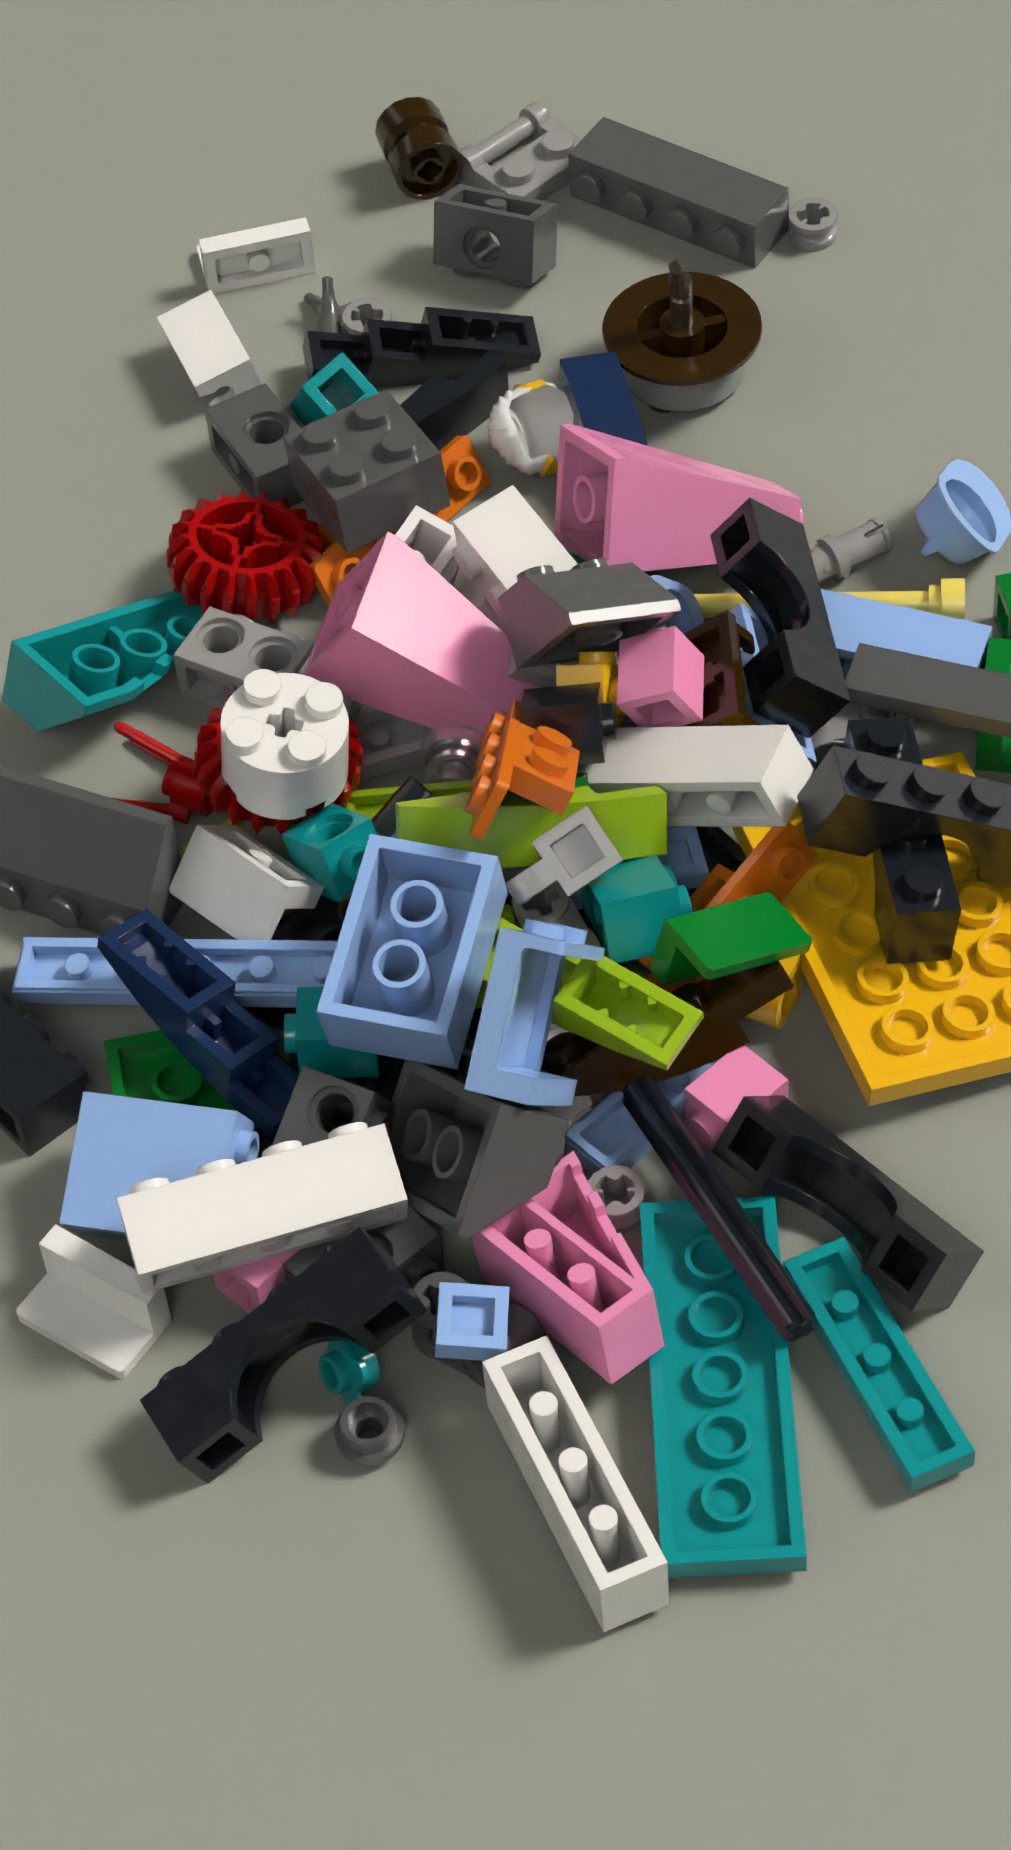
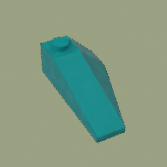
(96, 660)

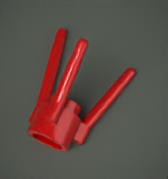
(178, 782)

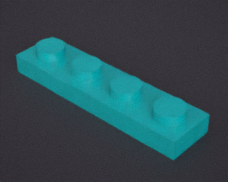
(880, 1366)

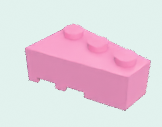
(574, 1274)

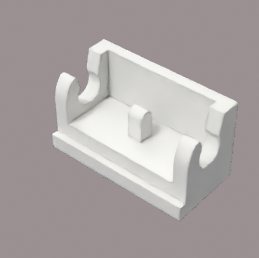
(209, 347)

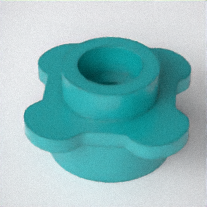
(348, 1370)

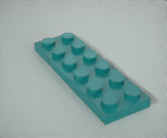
(719, 1404)

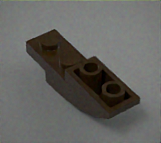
(723, 1005)

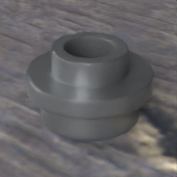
(364, 1415)

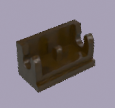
(723, 673)

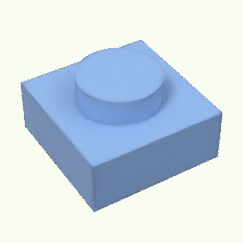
(471, 1321)

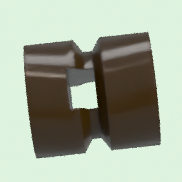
(418, 148)

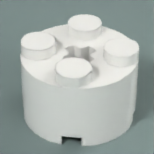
(284, 743)

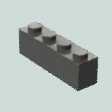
(679, 192)

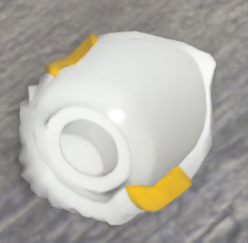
(527, 426)

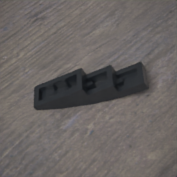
(442, 344)
(458, 407)

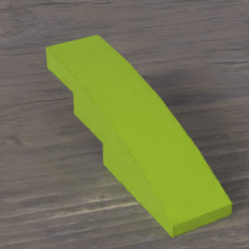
(630, 817)
(618, 1009)

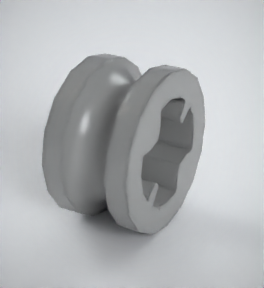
(817, 212)
(362, 309)
(617, 1181)

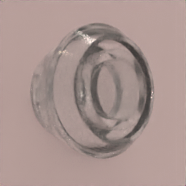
(450, 753)

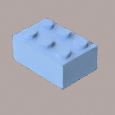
(412, 951)

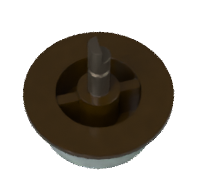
(682, 338)

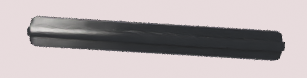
(719, 1209)

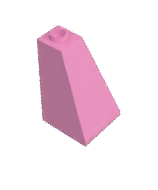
(648, 503)
(413, 644)

